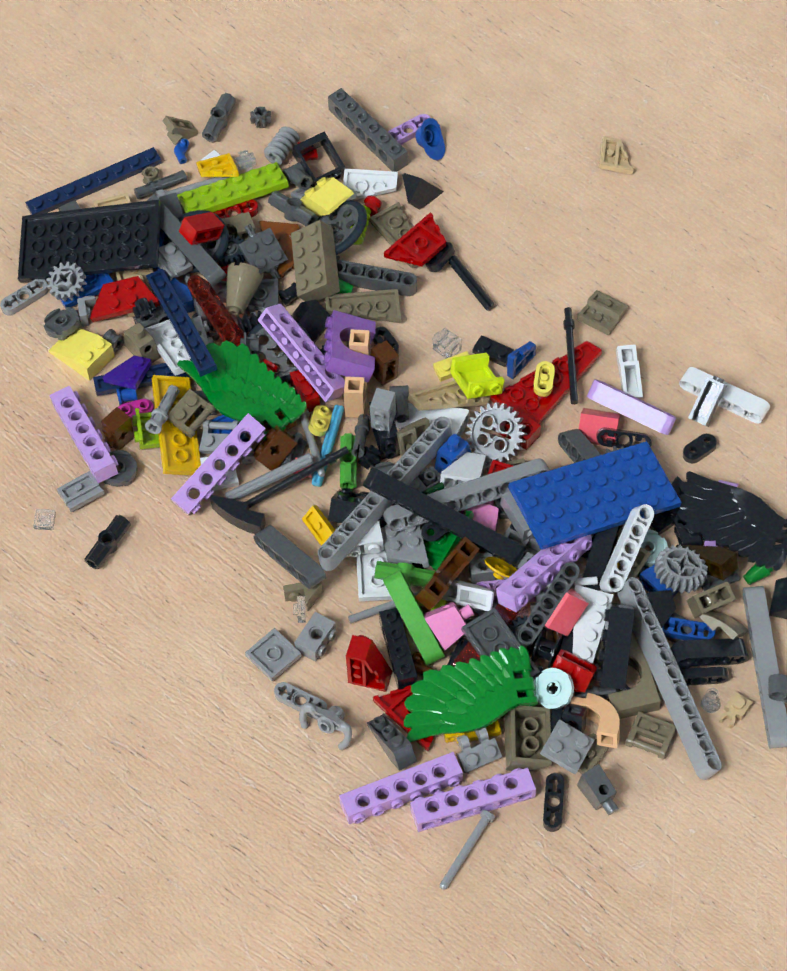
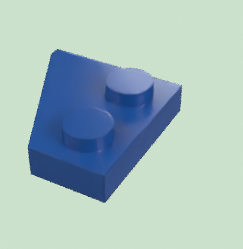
(520, 358)

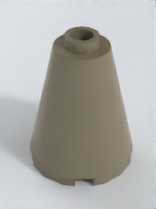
(241, 286)

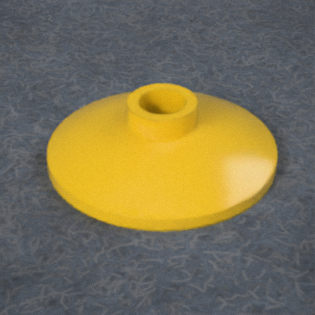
(500, 568)

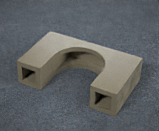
(644, 695)

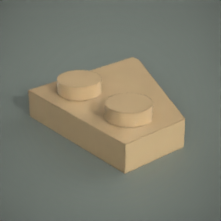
(614, 157)

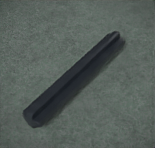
(471, 283)

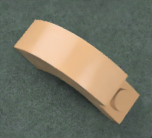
(605, 717)

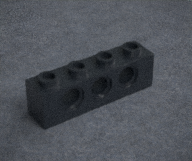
(397, 648)

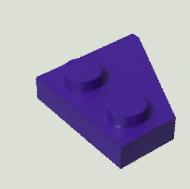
(129, 373)

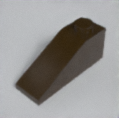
(719, 560)

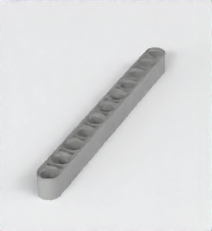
(374, 505)
(670, 681)

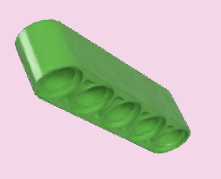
(414, 617)

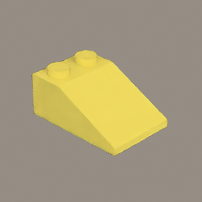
(84, 352)

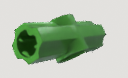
(348, 470)
(413, 575)

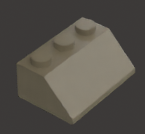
(525, 736)

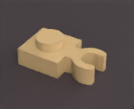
(736, 708)

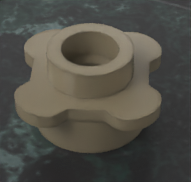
(150, 174)

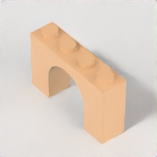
(355, 387)

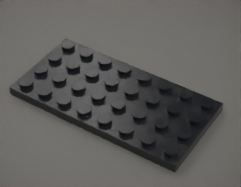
(93, 238)

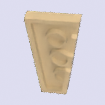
(443, 396)

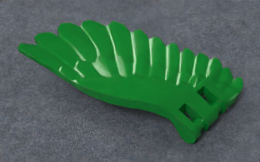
(246, 387)
(469, 694)

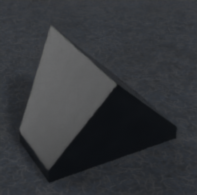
(419, 191)
(662, 604)

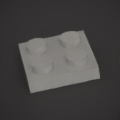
(273, 654)
(567, 746)

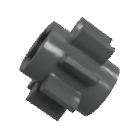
(260, 117)

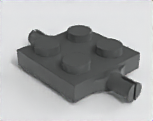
(263, 251)

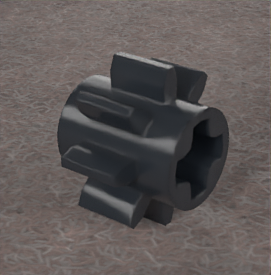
(144, 309)
(370, 457)

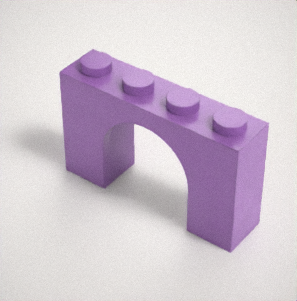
(340, 358)

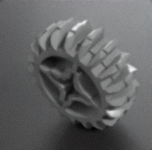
(692, 571)

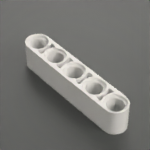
(733, 398)
(633, 543)

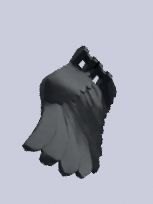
(733, 520)

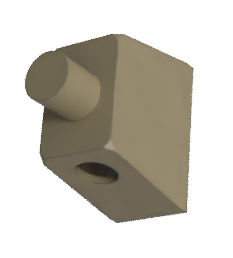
(137, 339)

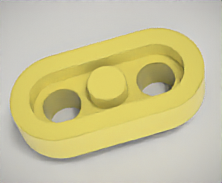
(544, 380)
(320, 420)

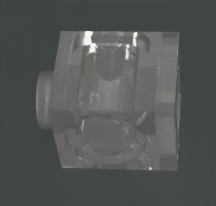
(447, 343)

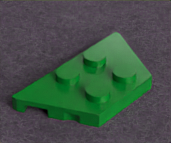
(440, 549)

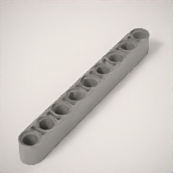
(467, 493)
(765, 664)

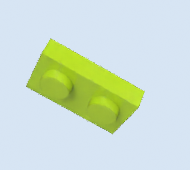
(142, 435)

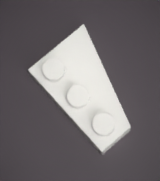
(369, 182)

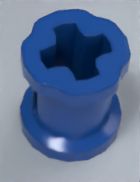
(126, 395)

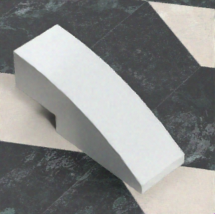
(629, 370)
(466, 593)

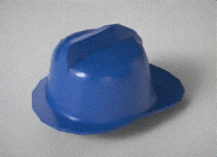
(431, 139)

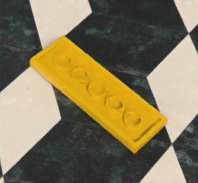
(178, 451)

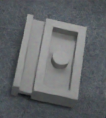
(173, 261)
(80, 491)

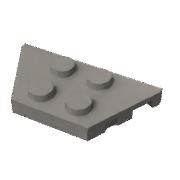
(405, 546)

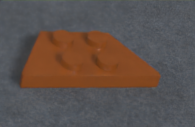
(283, 235)

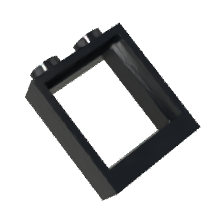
(312, 144)
(387, 441)

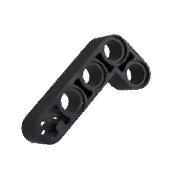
(709, 652)

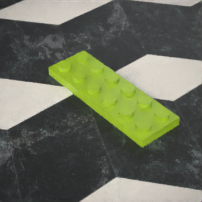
(234, 189)

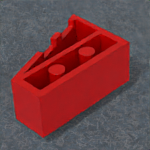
(366, 664)

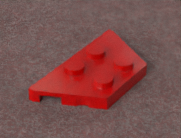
(418, 244)
(119, 298)
(395, 708)

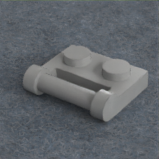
(211, 441)

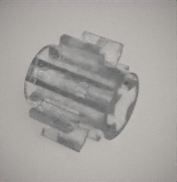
(245, 160)

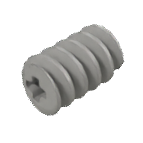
(281, 145)

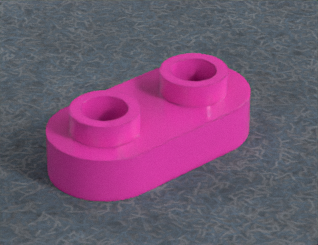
(130, 406)

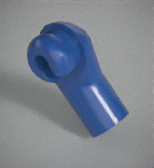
(180, 150)

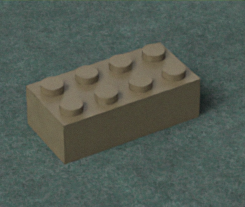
(315, 261)

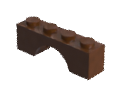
(446, 573)

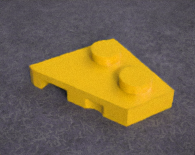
(218, 167)

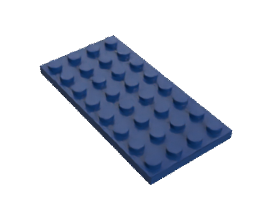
(592, 494)

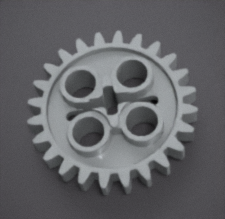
(500, 417)

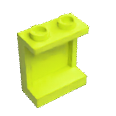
(475, 376)

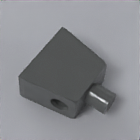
(598, 789)

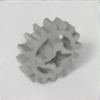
(60, 288)

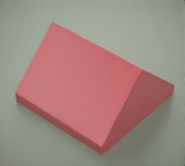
(593, 420)
(567, 613)

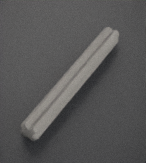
(270, 477)

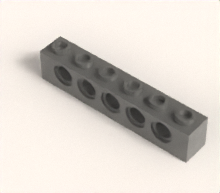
(368, 130)

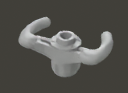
(328, 721)

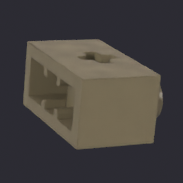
(711, 599)

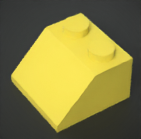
(326, 196)

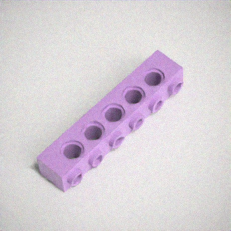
(301, 352)
(247, 425)
(84, 434)
(539, 572)
(406, 779)
(466, 808)

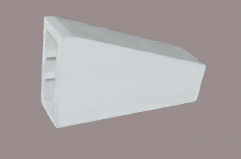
(458, 417)

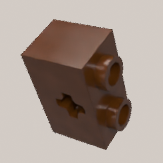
(385, 362)
(117, 429)
(273, 457)

